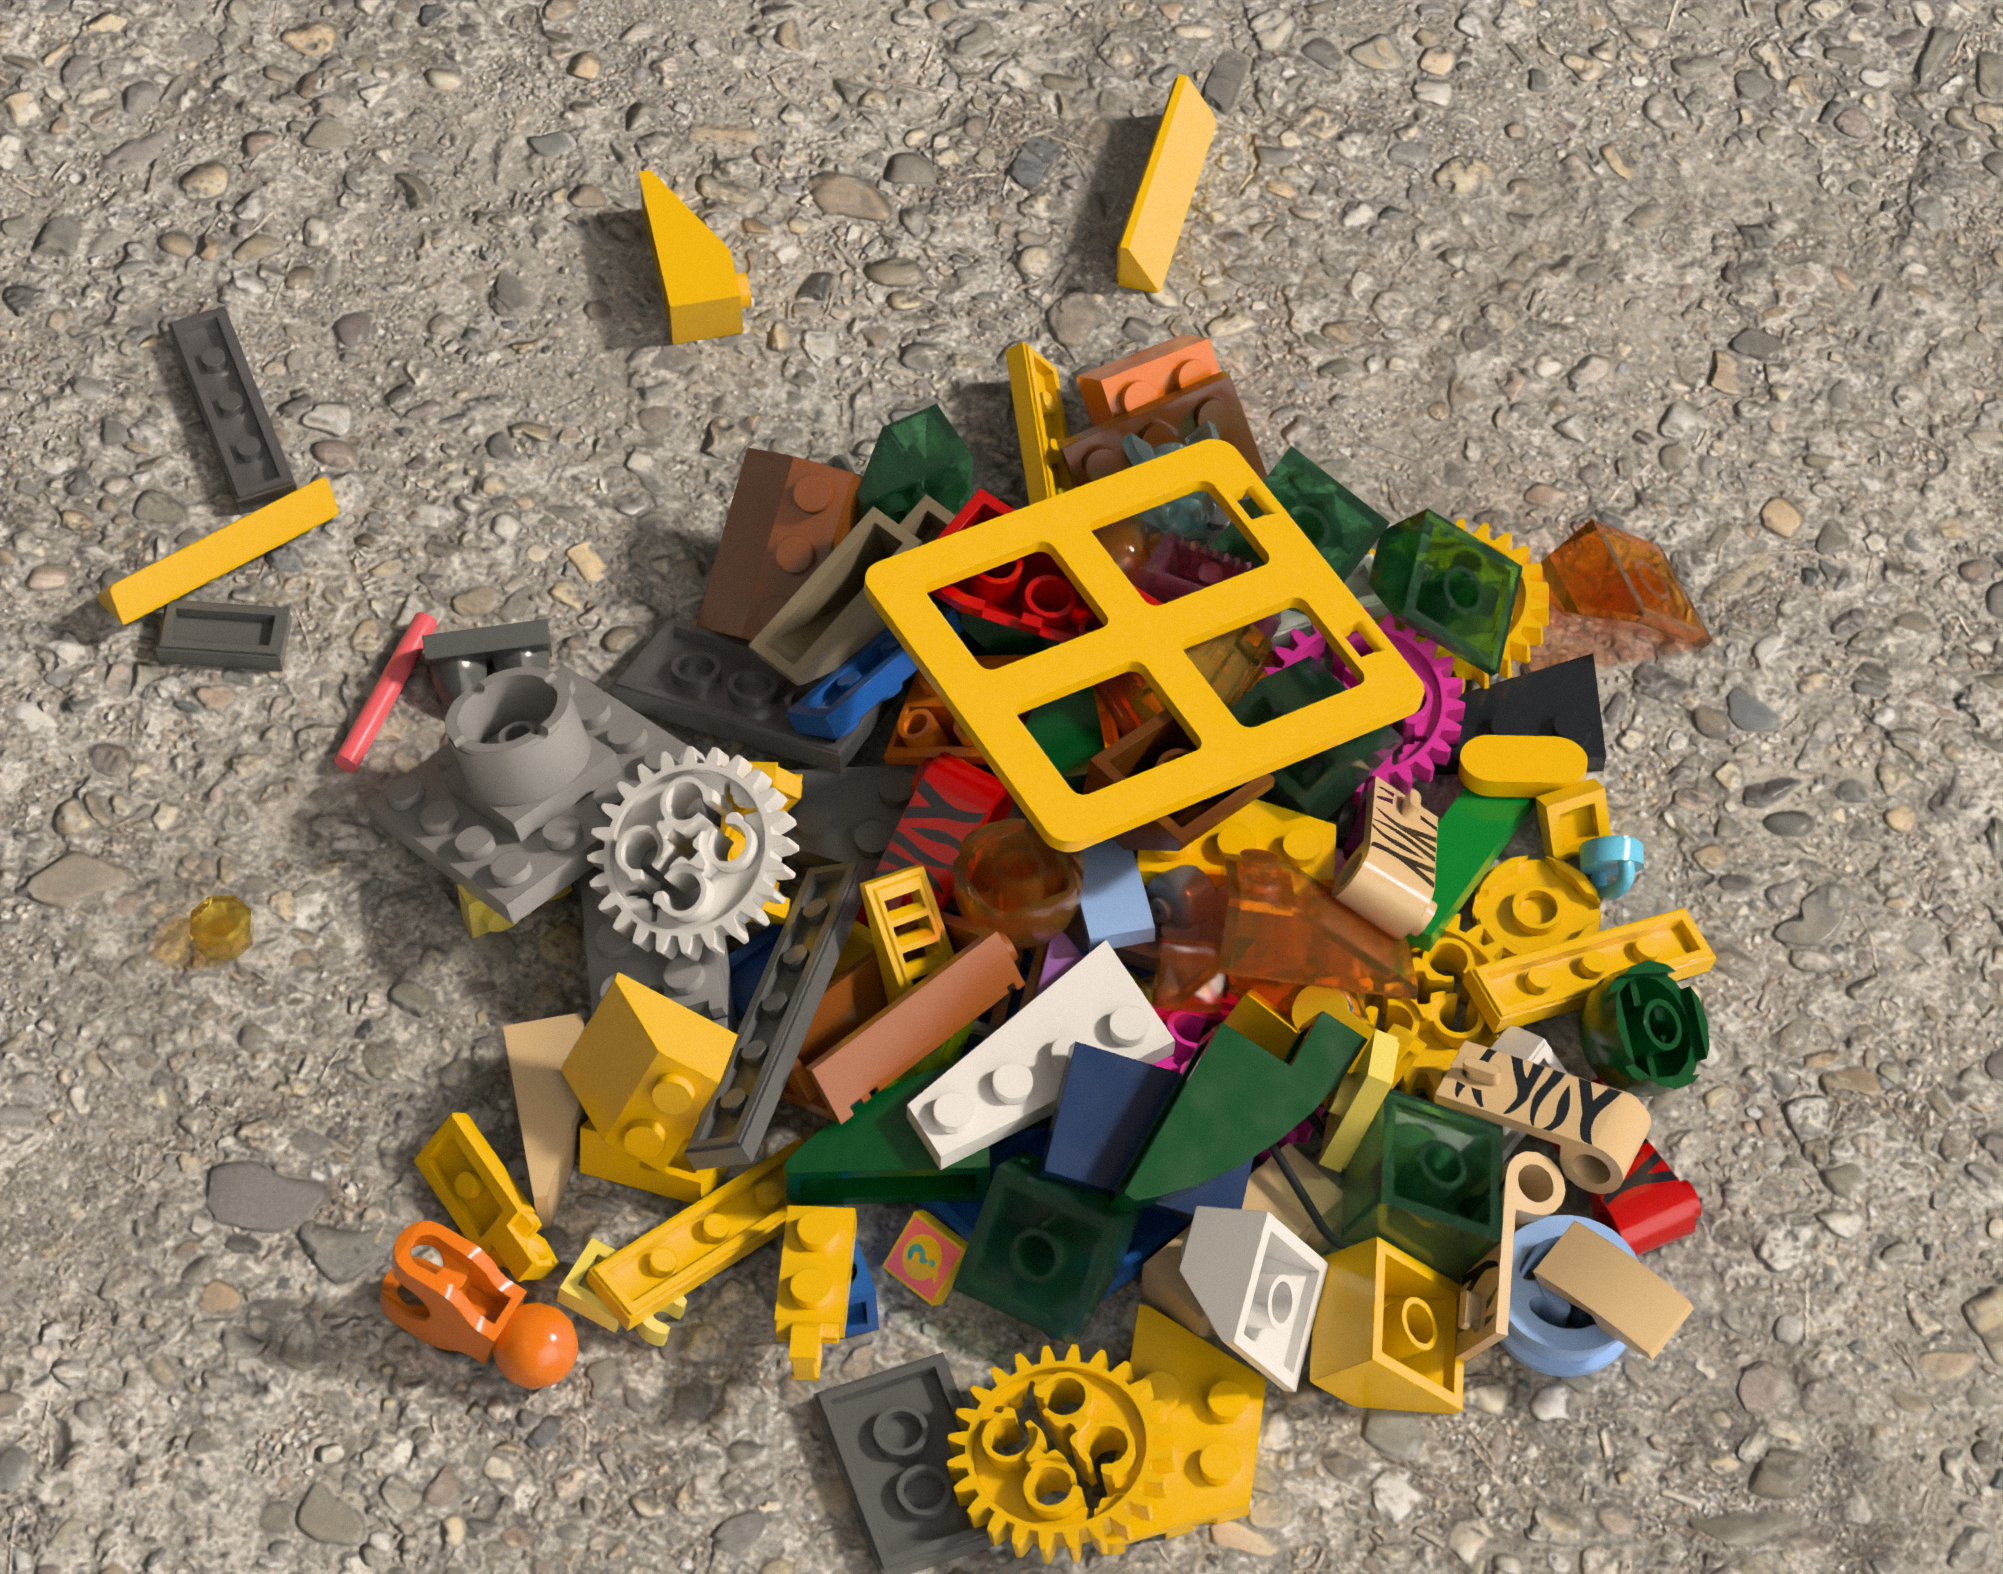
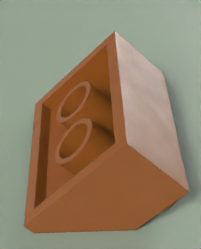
(775, 537)

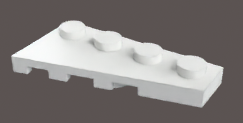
(1019, 1068)

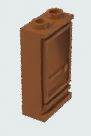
(867, 1044)

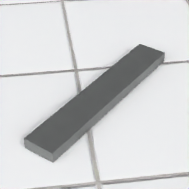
(779, 1016)

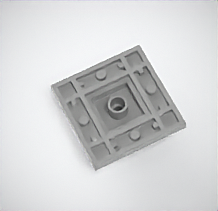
(521, 785)

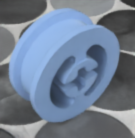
(1539, 1316)

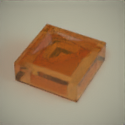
(1187, 977)

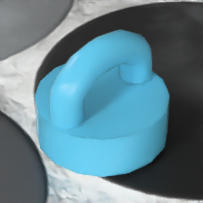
(1611, 857)

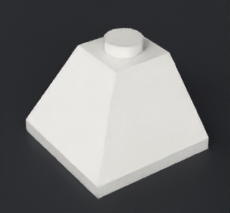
(1255, 1287)

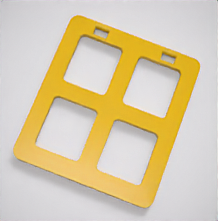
(1140, 641)

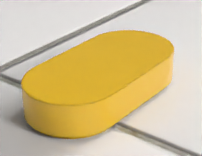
(1520, 765)

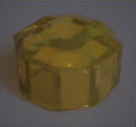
(221, 927)

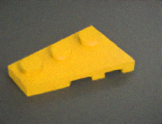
(1259, 825)

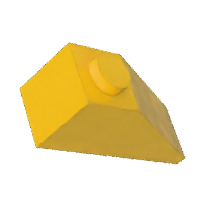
(692, 268)

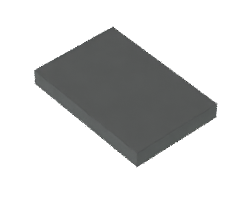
(893, 1462)

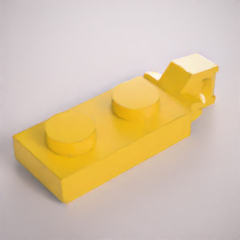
(485, 1199)
(814, 1283)

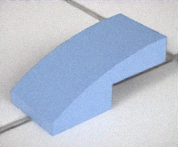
(1114, 898)

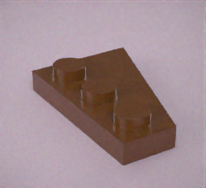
(1165, 420)

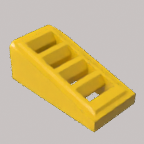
(889, 948)

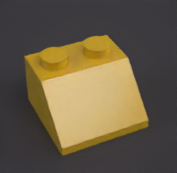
(646, 1070)
(1387, 1332)

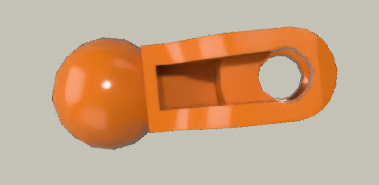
(476, 1309)

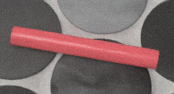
(384, 693)

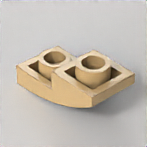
(1614, 1289)

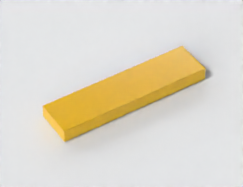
(1565, 973)
(695, 1243)

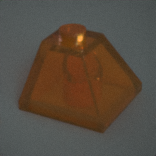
(1621, 585)

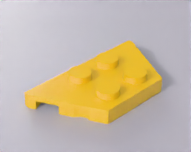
(1214, 1425)

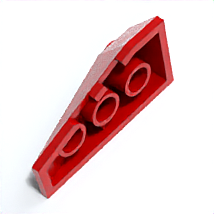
(1024, 592)

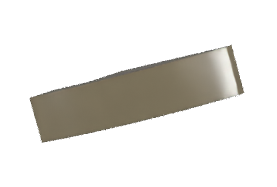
(830, 612)

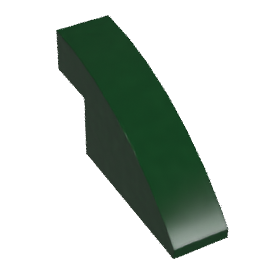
(1233, 1107)
(882, 1159)

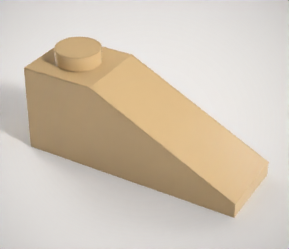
(546, 1105)

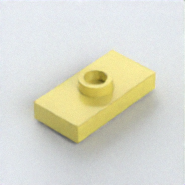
(1357, 1100)

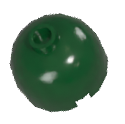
(1643, 1030)

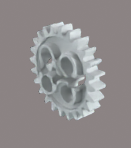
(729, 889)

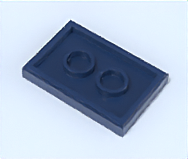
(1102, 1119)

